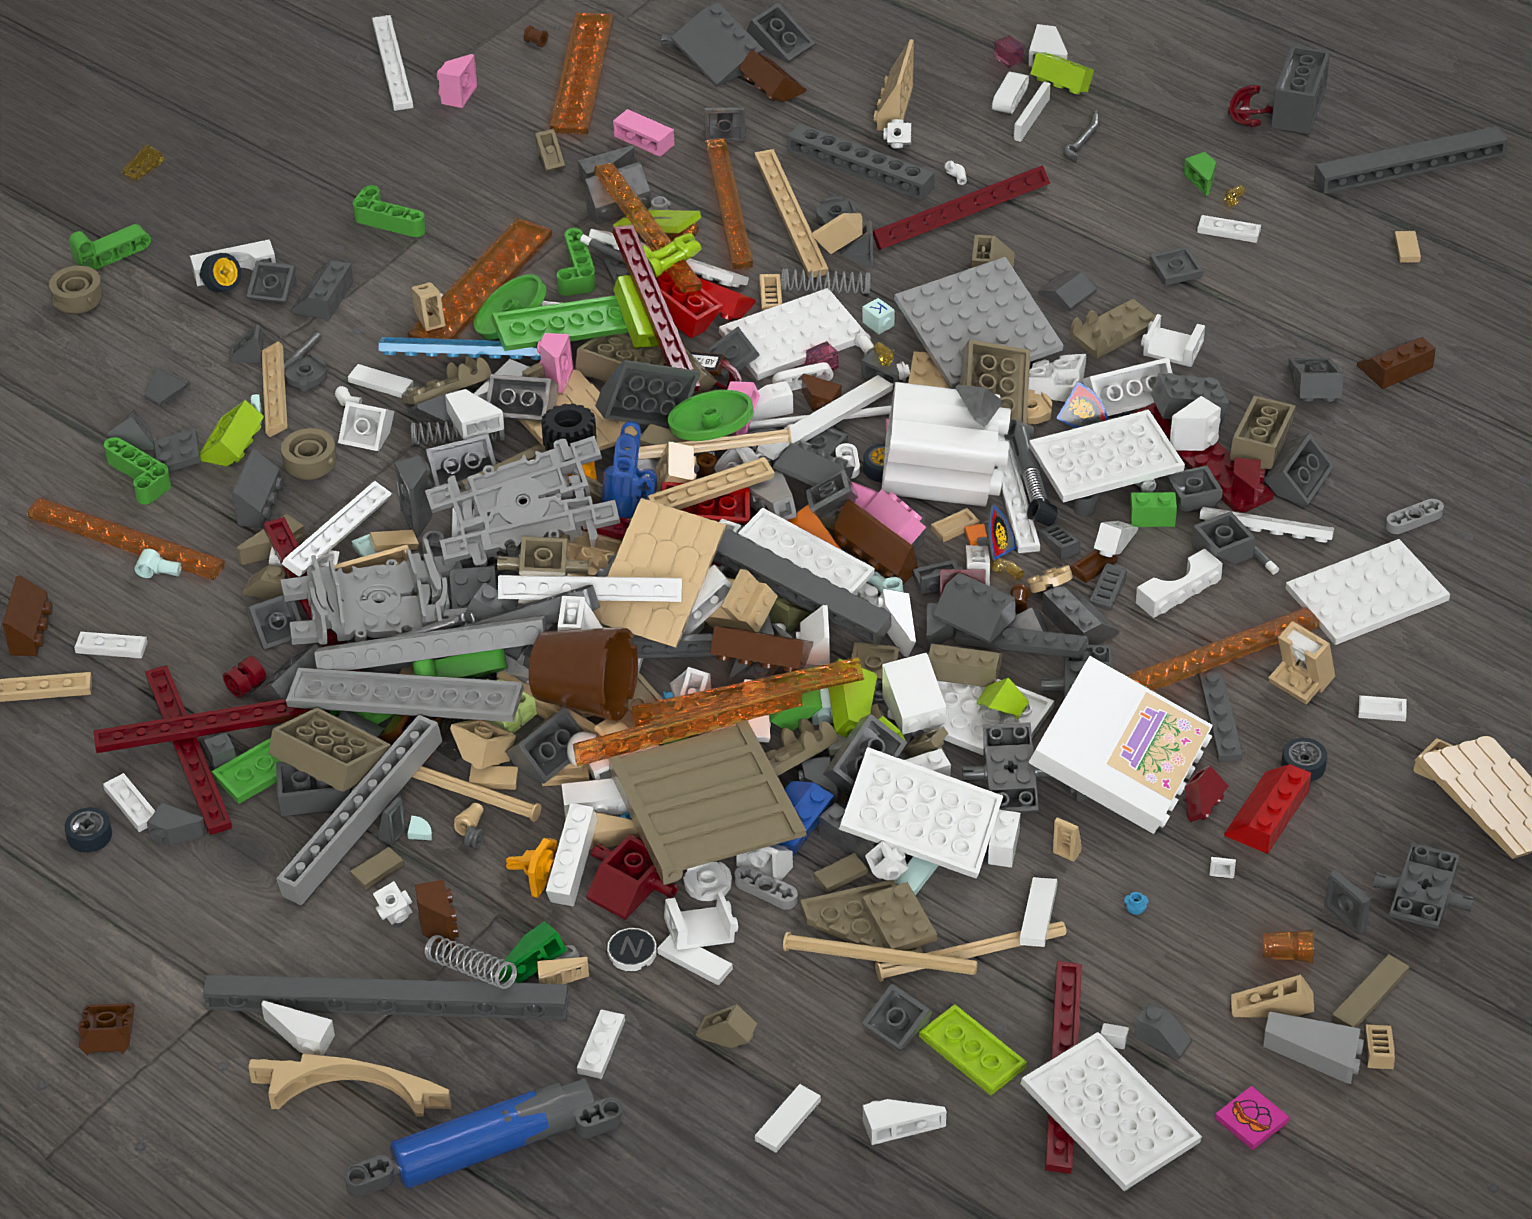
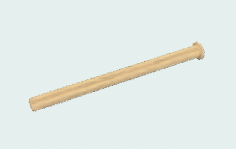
(722, 443)
(478, 792)
(969, 950)
(879, 954)

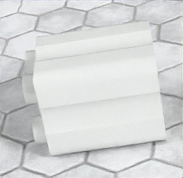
(940, 449)

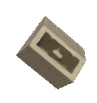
(988, 249)

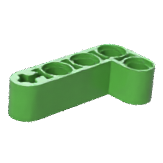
(387, 216)
(109, 248)
(581, 275)
(149, 474)
(463, 665)

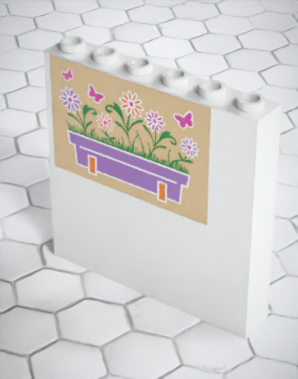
(1122, 745)

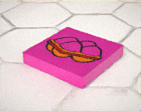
(1252, 1118)

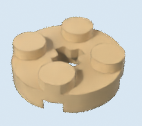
(1040, 408)
(1051, 577)

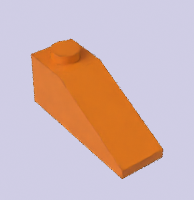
(811, 523)

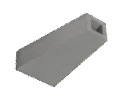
(773, 496)
(1316, 1044)

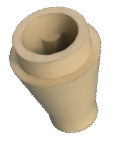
(468, 818)

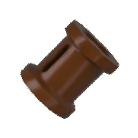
(536, 36)
(706, 465)
(1020, 593)

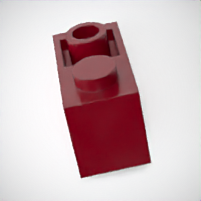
(1247, 479)
(1203, 792)

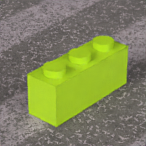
(1062, 72)

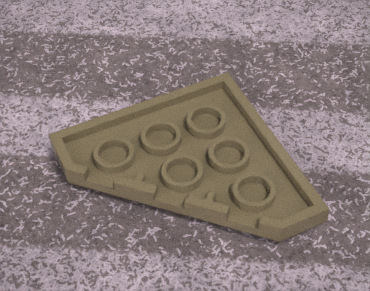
(845, 915)

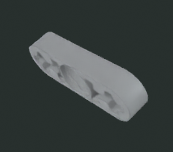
(1427, 511)
(772, 895)

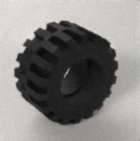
(569, 423)

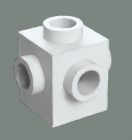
(898, 126)
(886, 861)
(393, 903)

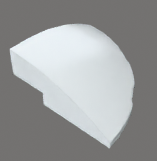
(1057, 377)

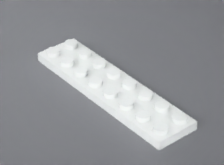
(705, 270)

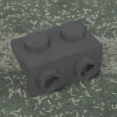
(928, 577)

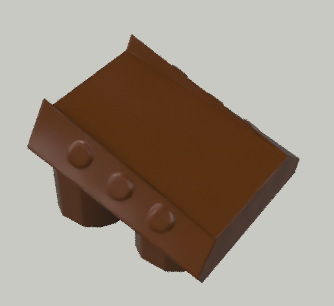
(106, 1027)

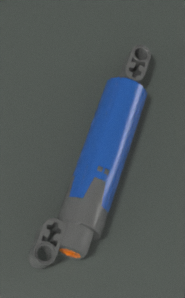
(487, 1135)

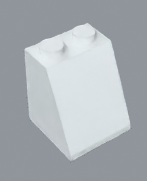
(913, 694)

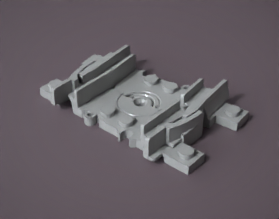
(499, 494)
(348, 600)

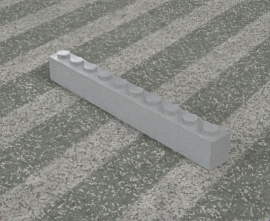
(430, 644)
(359, 810)

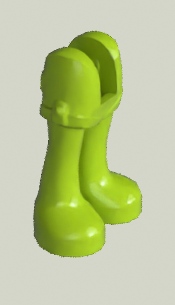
(682, 247)

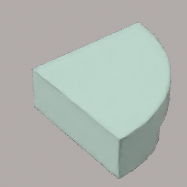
(255, 402)
(419, 829)

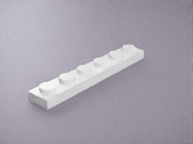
(1275, 525)

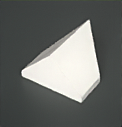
(576, 614)
(691, 682)

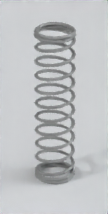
(785, 281)
(414, 433)
(496, 976)

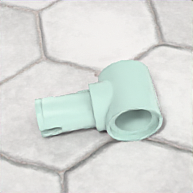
(151, 563)
(890, 583)

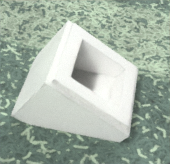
(1222, 867)
(1115, 1035)

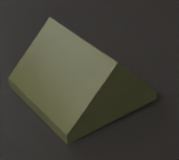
(787, 613)

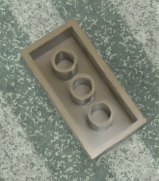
(1263, 431)

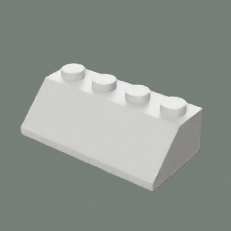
(1127, 387)

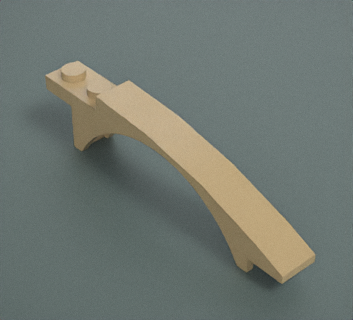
(293, 1077)

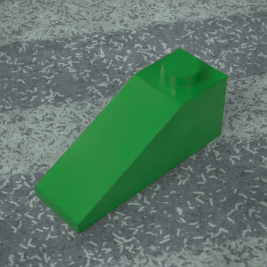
(537, 945)

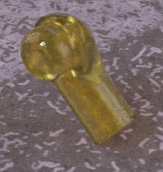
(1230, 195)
(886, 353)
(1009, 566)

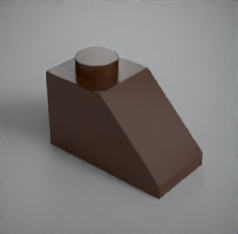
(819, 391)

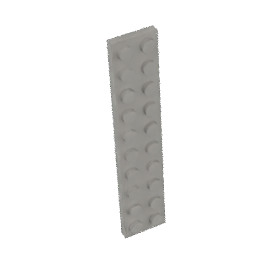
(405, 694)

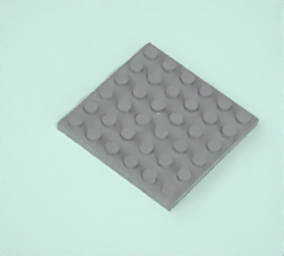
(977, 305)

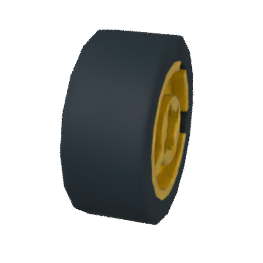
(214, 279)
(874, 462)

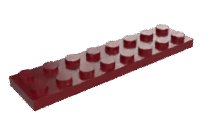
(1218, 462)

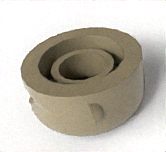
(76, 289)
(309, 453)

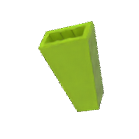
(633, 313)
(852, 702)

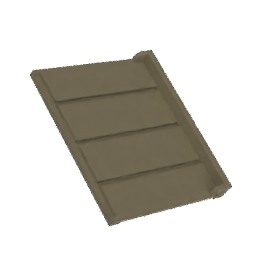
(705, 799)

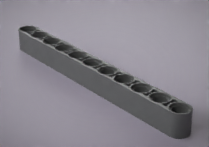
(547, 606)

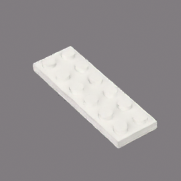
(807, 551)

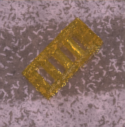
(148, 155)

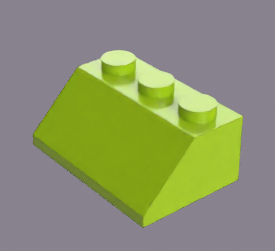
(232, 435)

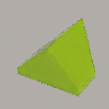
(1004, 697)

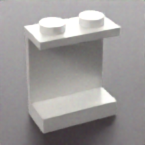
(1165, 343)
(700, 926)

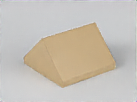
(839, 231)

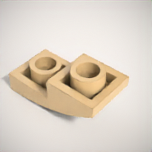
(607, 727)

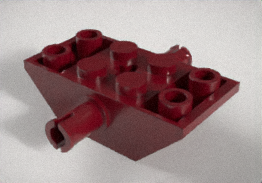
(625, 877)

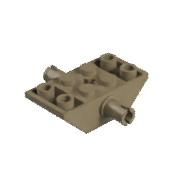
(542, 558)

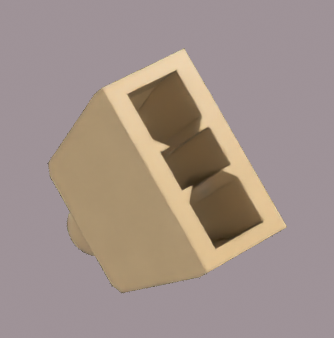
(428, 299)

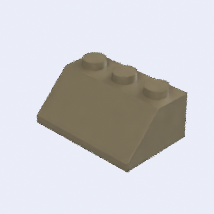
(965, 665)

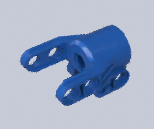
(624, 480)

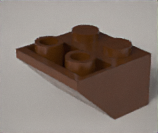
(435, 912)

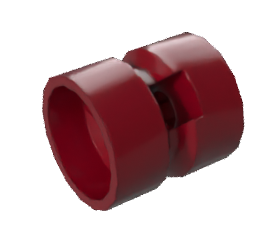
(246, 675)

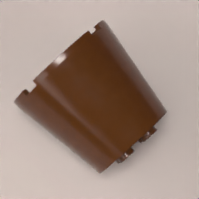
(585, 670)

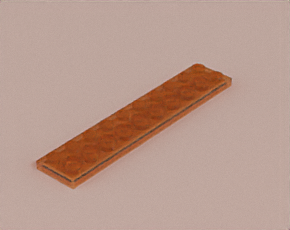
(581, 73)
(485, 276)

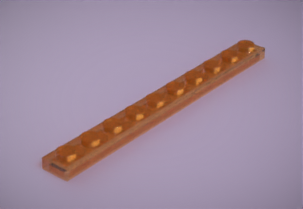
(729, 204)
(645, 223)
(124, 537)
(1221, 651)
(808, 679)
(687, 724)

